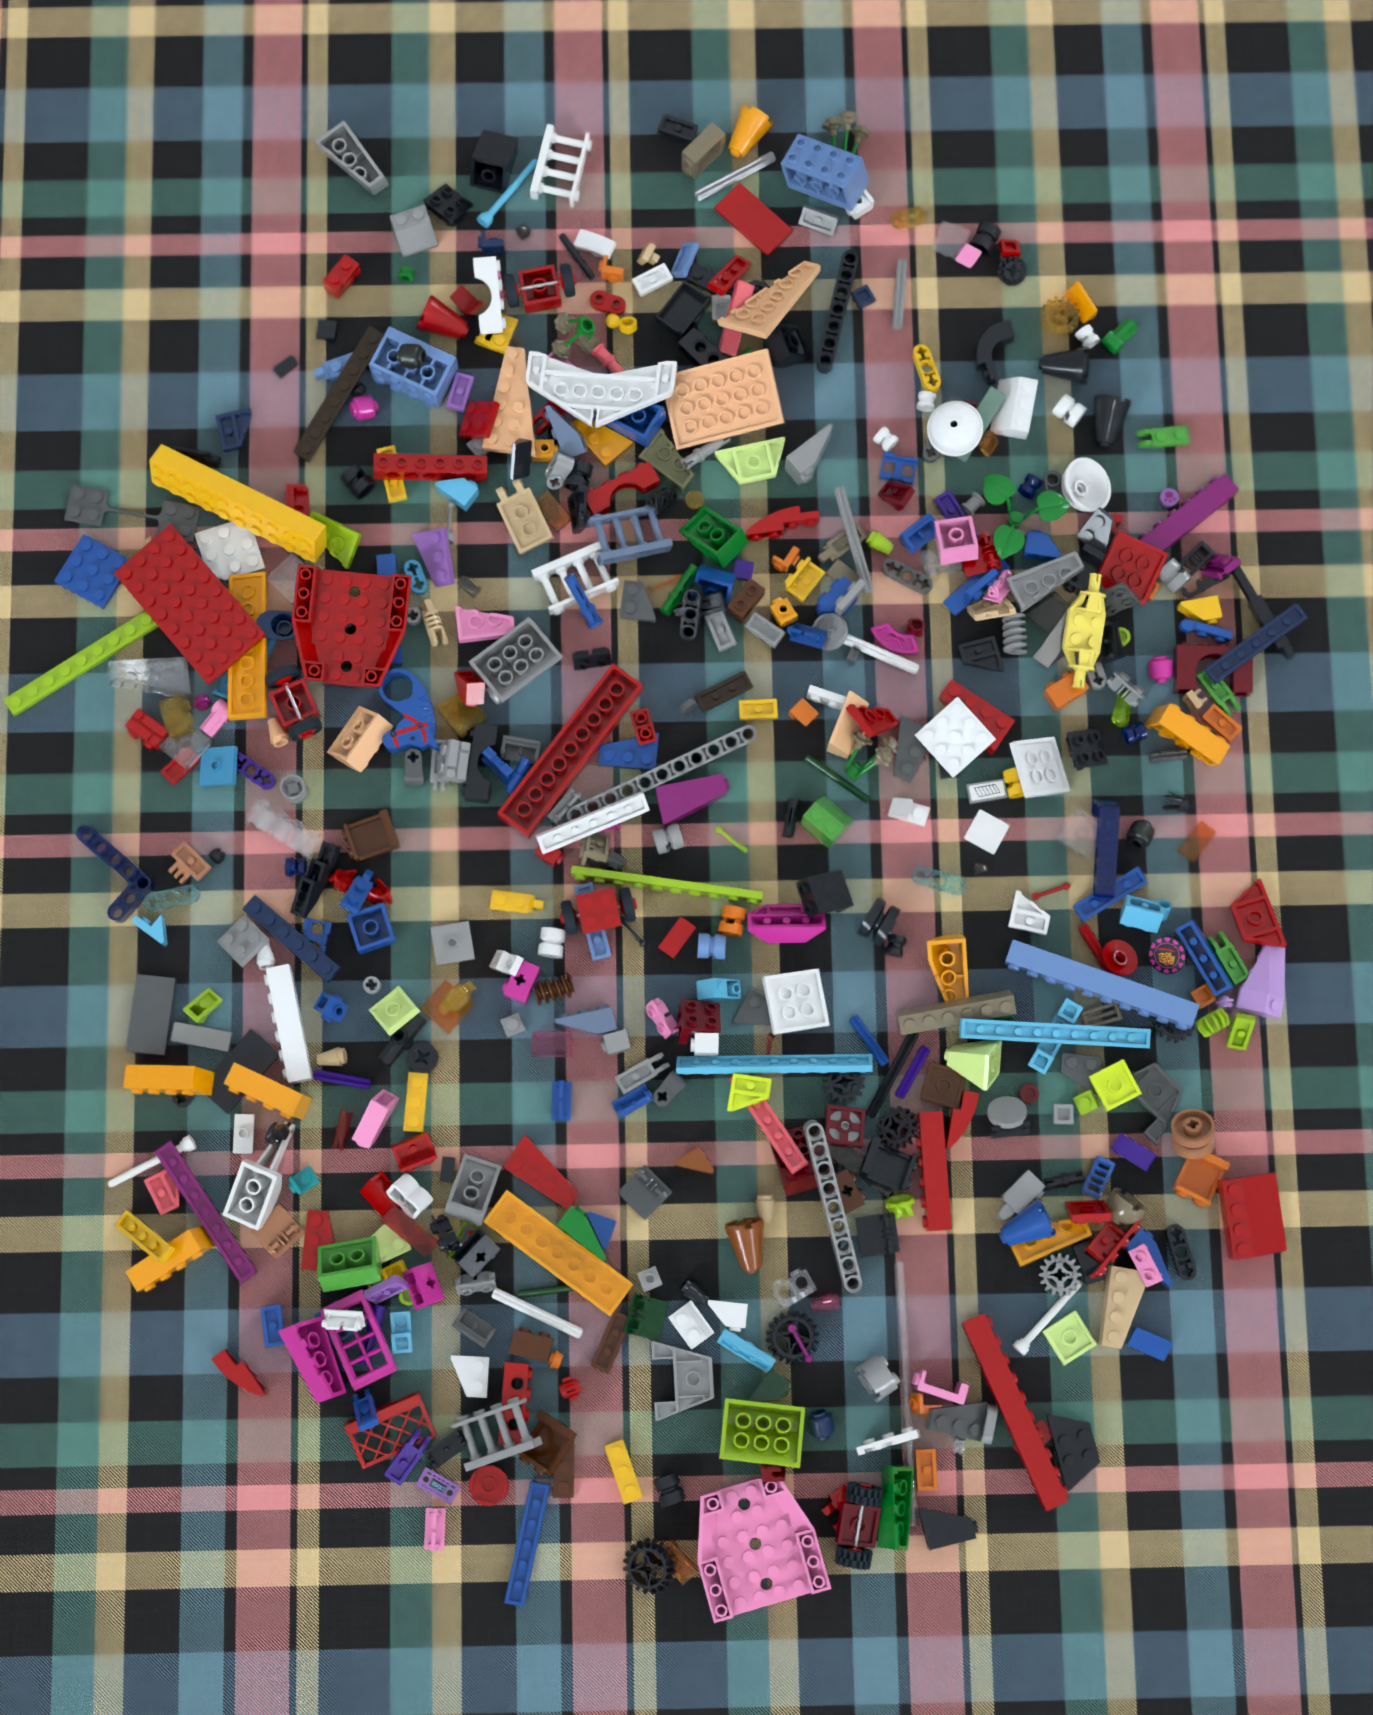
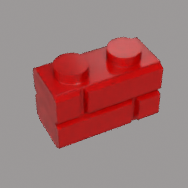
(341, 276)
(146, 729)

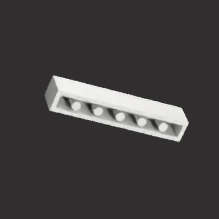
(289, 1024)

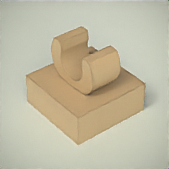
(648, 255)
(1193, 701)

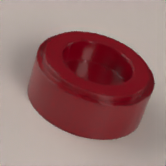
(1028, 1094)

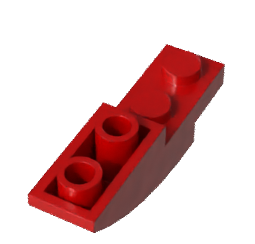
(774, 524)

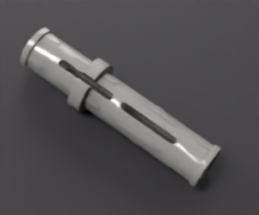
(701, 453)

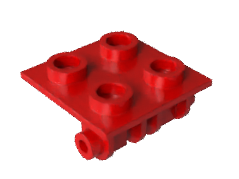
(986, 559)

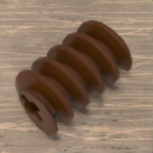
(554, 989)

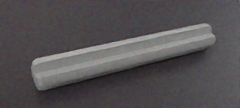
(899, 294)

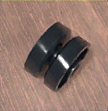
(878, 921)

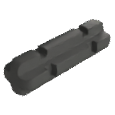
(1168, 755)

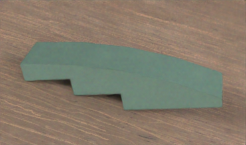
(987, 410)

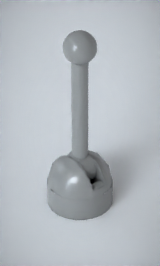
(451, 536)

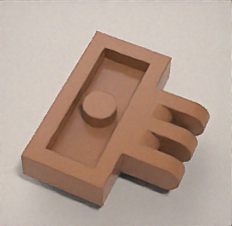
(188, 864)

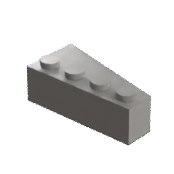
(349, 154)

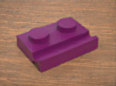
(1220, 565)

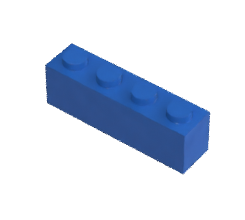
(1204, 958)

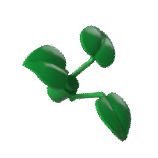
(1008, 537)

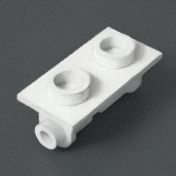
(348, 1319)

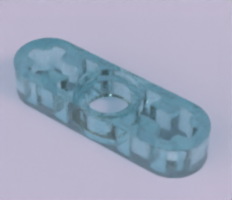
(951, 889)
(156, 895)

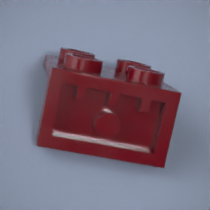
(697, 1017)

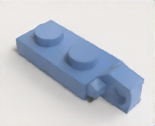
(332, 368)

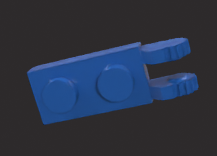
(1203, 630)
(365, 1411)

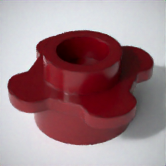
(917, 623)

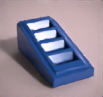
(1098, 1159)

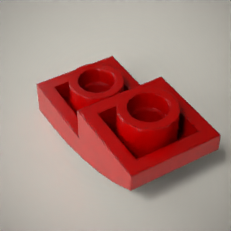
(643, 726)

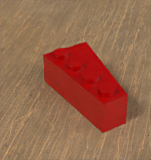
(993, 719)

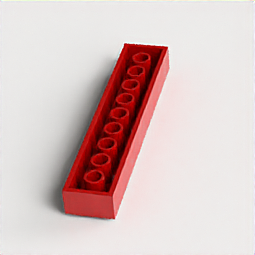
(570, 751)

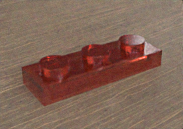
(409, 1230)

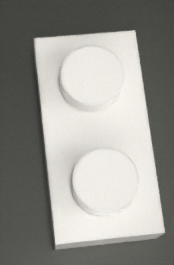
(652, 280)

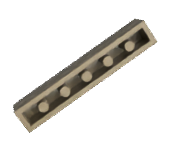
(949, 1012)

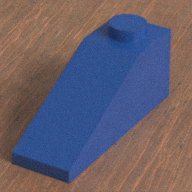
(1145, 1237)

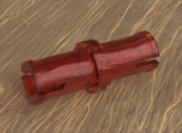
(342, 1130)

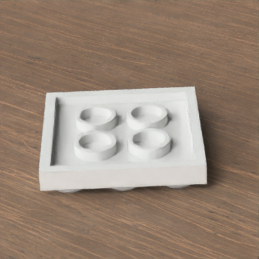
(230, 550)
(955, 737)
(1039, 767)
(795, 1001)

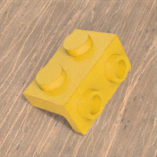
(804, 579)

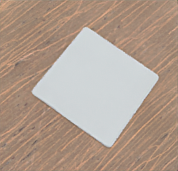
(986, 831)

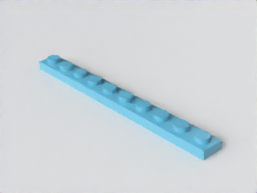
(1054, 1033)
(774, 1064)

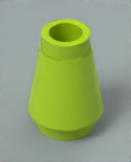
(879, 542)

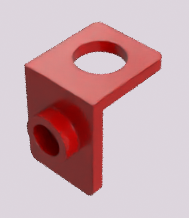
(465, 301)

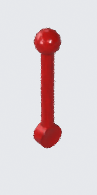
(1035, 896)

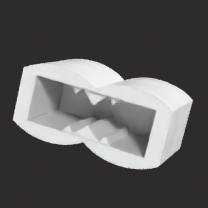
(409, 1196)

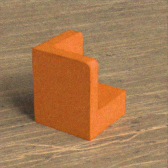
(803, 712)

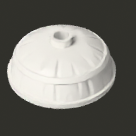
(958, 439)
(1086, 485)

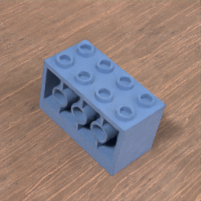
(825, 172)
(427, 383)

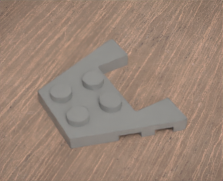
(691, 1379)

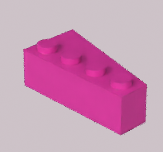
(314, 1358)

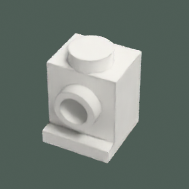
(865, 205)

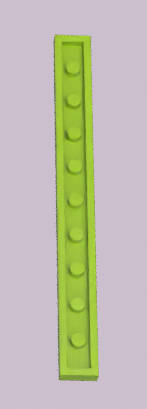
(80, 663)
(675, 886)

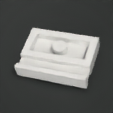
(826, 697)
(691, 1325)

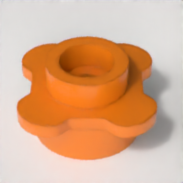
(555, 1359)

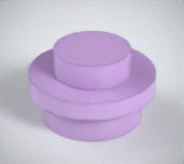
(1224, 1002)

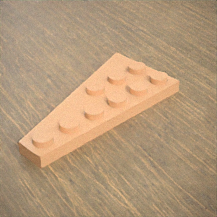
(770, 305)
(515, 409)

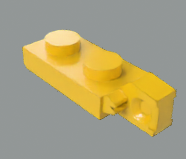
(514, 902)

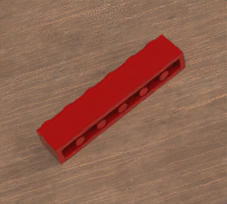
(934, 1171)

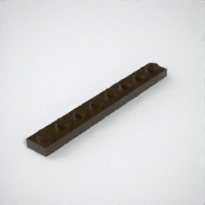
(338, 394)

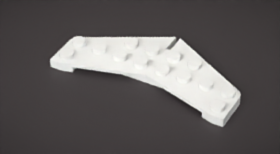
(607, 394)

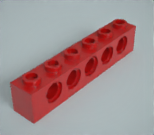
(429, 467)

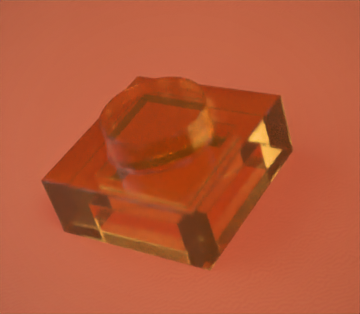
(988, 443)

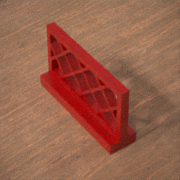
(385, 1412)

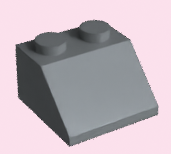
(413, 231)

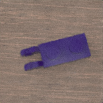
(406, 1458)

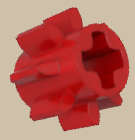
(570, 1388)

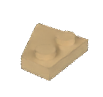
(987, 609)

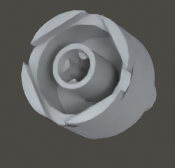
(877, 1377)

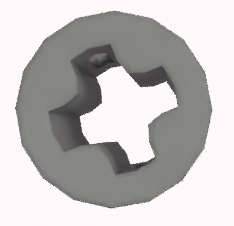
(973, 504)

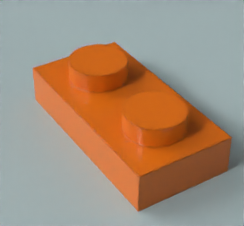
(1221, 723)
(926, 1469)

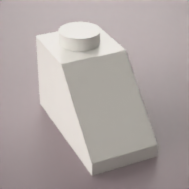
(730, 1314)

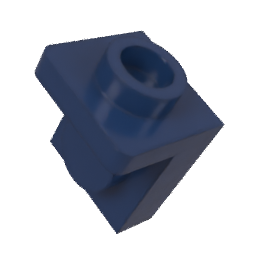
(490, 246)

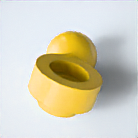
(626, 324)

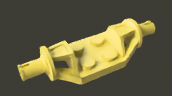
(1085, 630)

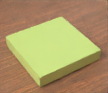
(394, 1010)
(1069, 1337)

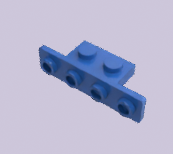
(972, 589)

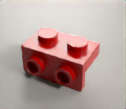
(414, 1152)

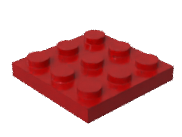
(1132, 563)

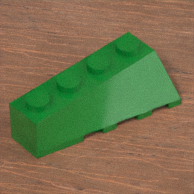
(896, 1507)

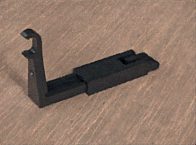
(1256, 605)

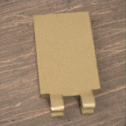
(523, 517)

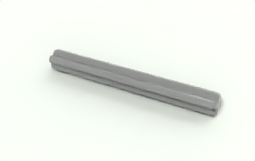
(734, 176)

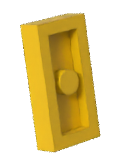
(758, 709)

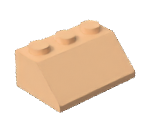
(360, 739)
(841, 741)

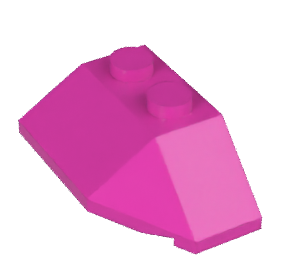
(784, 923)

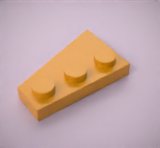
(603, 442)

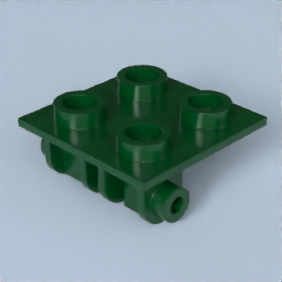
(645, 1317)

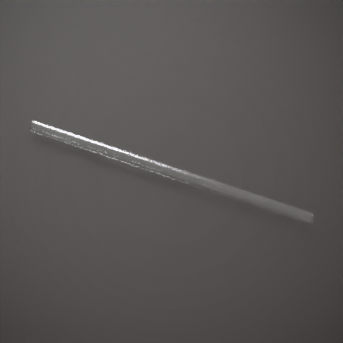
(905, 1378)

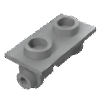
(558, 813)
(467, 1285)

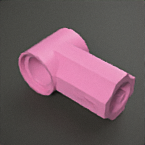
(216, 719)

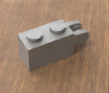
(1020, 1194)

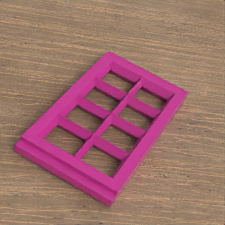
(374, 1374)

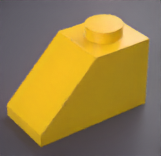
(1203, 610)

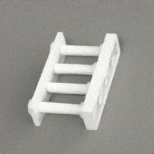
(543, 170)
(560, 567)

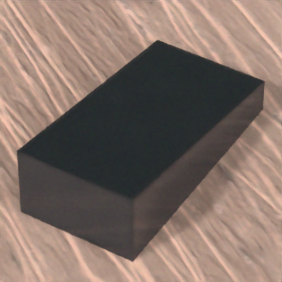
(285, 366)
(447, 1169)

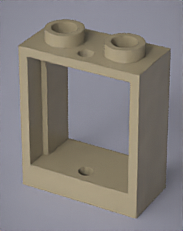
(703, 151)

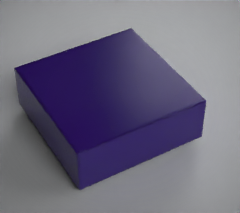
(743, 569)

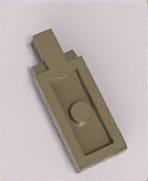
(839, 546)

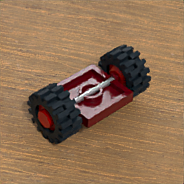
(858, 1525)

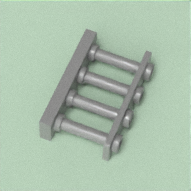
(510, 1447)

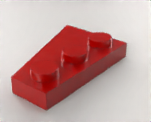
(873, 720)
(317, 1234)

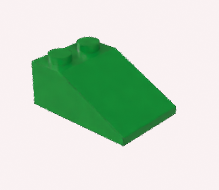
(714, 536)
(579, 1228)

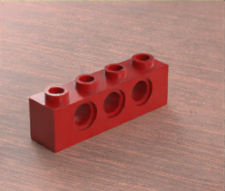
(511, 1371)

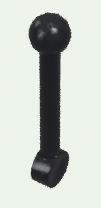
(643, 943)

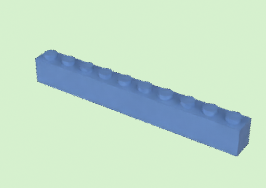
(1101, 984)

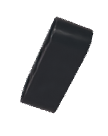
(695, 604)

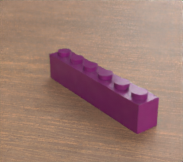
(1191, 513)

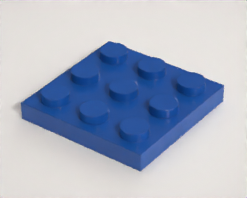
(91, 571)

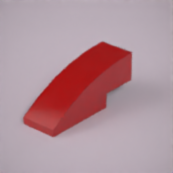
(961, 1117)
(238, 1373)

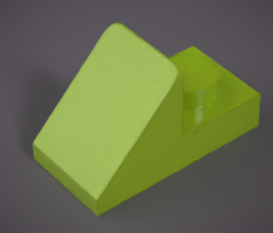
(203, 1006)
(1240, 1031)

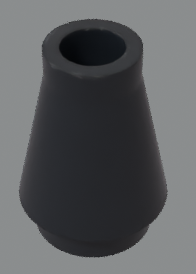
(693, 1291)

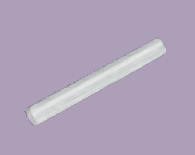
(881, 654)
(537, 1313)

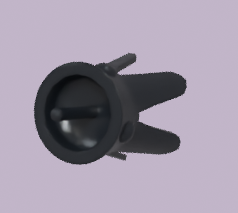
(1182, 803)

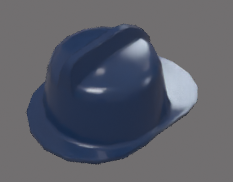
(277, 625)

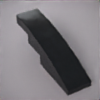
(312, 885)

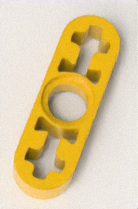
(927, 361)

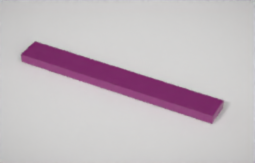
(206, 1212)

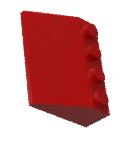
(1251, 1216)

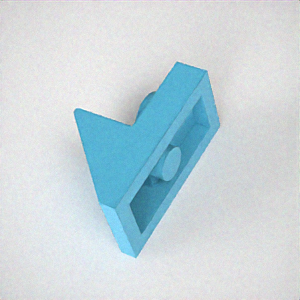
(156, 931)

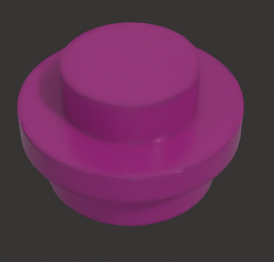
(202, 702)

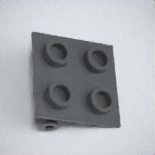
(1118, 598)
(644, 1192)

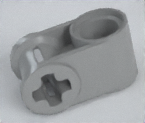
(558, 470)

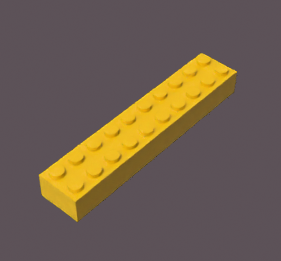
(238, 503)

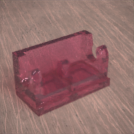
(551, 1044)

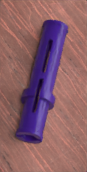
(369, 1343)

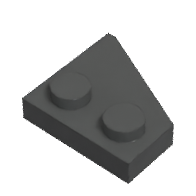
(1079, 1068)

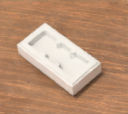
(244, 1134)

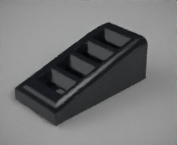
(1210, 553)

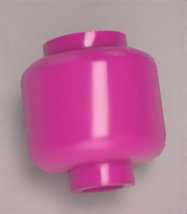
(363, 407)
(1160, 668)

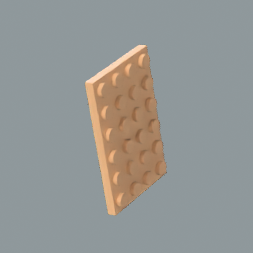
(724, 400)

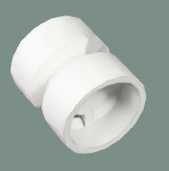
(1069, 410)
(551, 943)

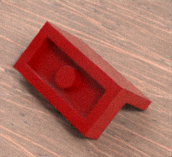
(375, 1193)

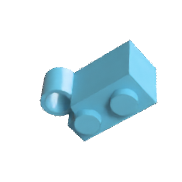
(1144, 913)

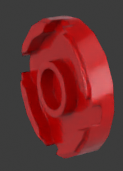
(488, 1485)

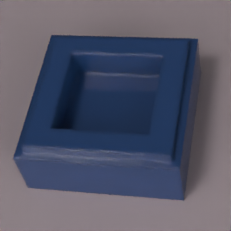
(863, 297)

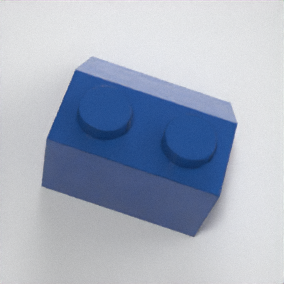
(715, 580)

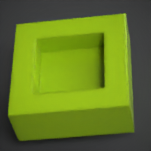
(1086, 1102)

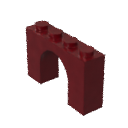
(1186, 660)

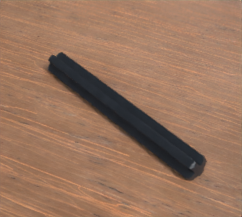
(891, 1074)

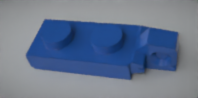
(357, 892)

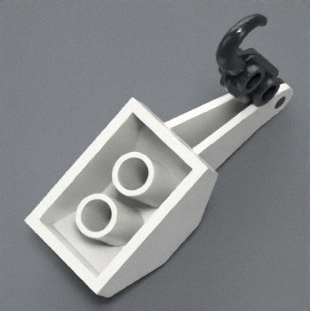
(256, 1186)

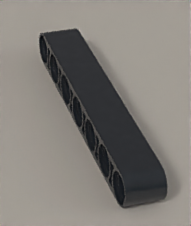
(841, 304)

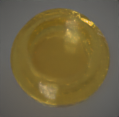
(694, 499)

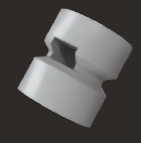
(1174, 575)
(293, 789)
(668, 838)

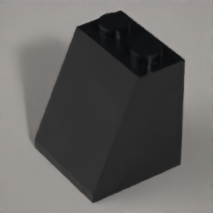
(493, 161)

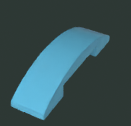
(1046, 1052)

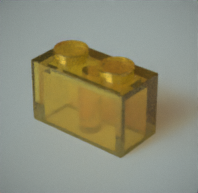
(176, 716)

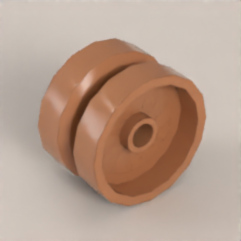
(1193, 1134)

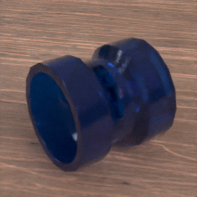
(1030, 485)
(1134, 732)
(295, 866)

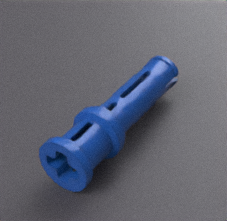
(586, 608)

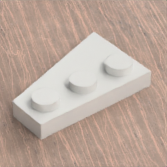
(888, 1439)

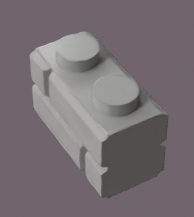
(454, 760)

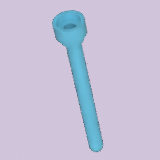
(485, 219)

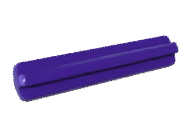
(912, 1072)
(342, 1079)

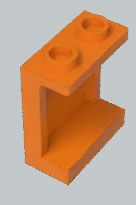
(1199, 1179)

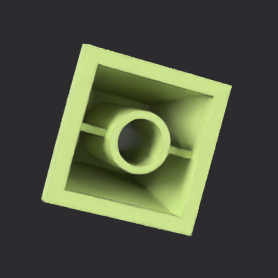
(976, 1061)

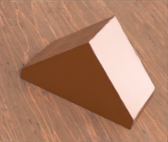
(695, 1161)

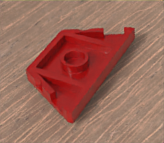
(1257, 918)

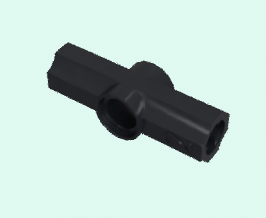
(396, 1046)

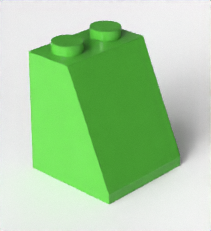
(826, 821)

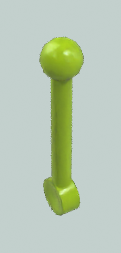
(718, 829)

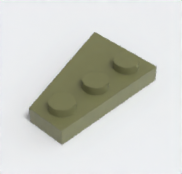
(666, 460)

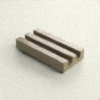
(1117, 1011)

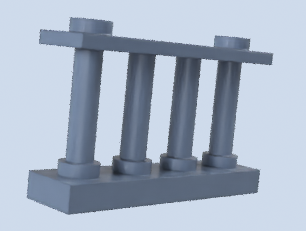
(625, 551)

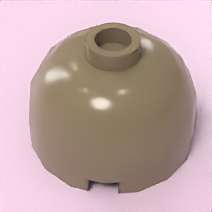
(1124, 1207)

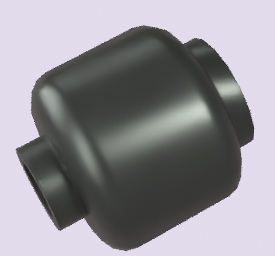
(411, 356)
(1140, 834)

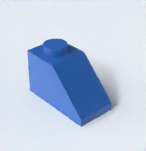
(1039, 547)

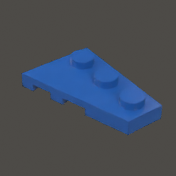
(629, 754)

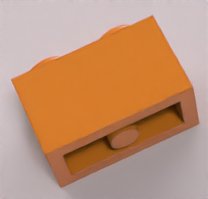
(1062, 693)

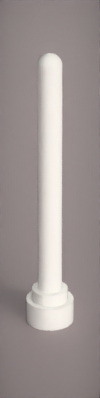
(185, 1145)
(1023, 1344)

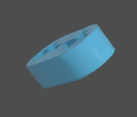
(420, 575)

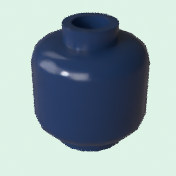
(821, 1424)

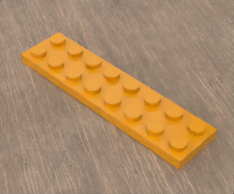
(247, 676)
(558, 1253)

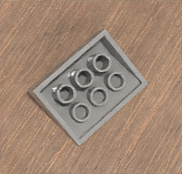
(515, 660)

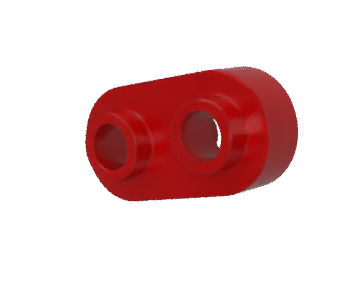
(606, 304)

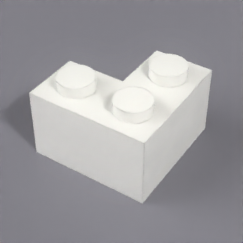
(705, 1044)

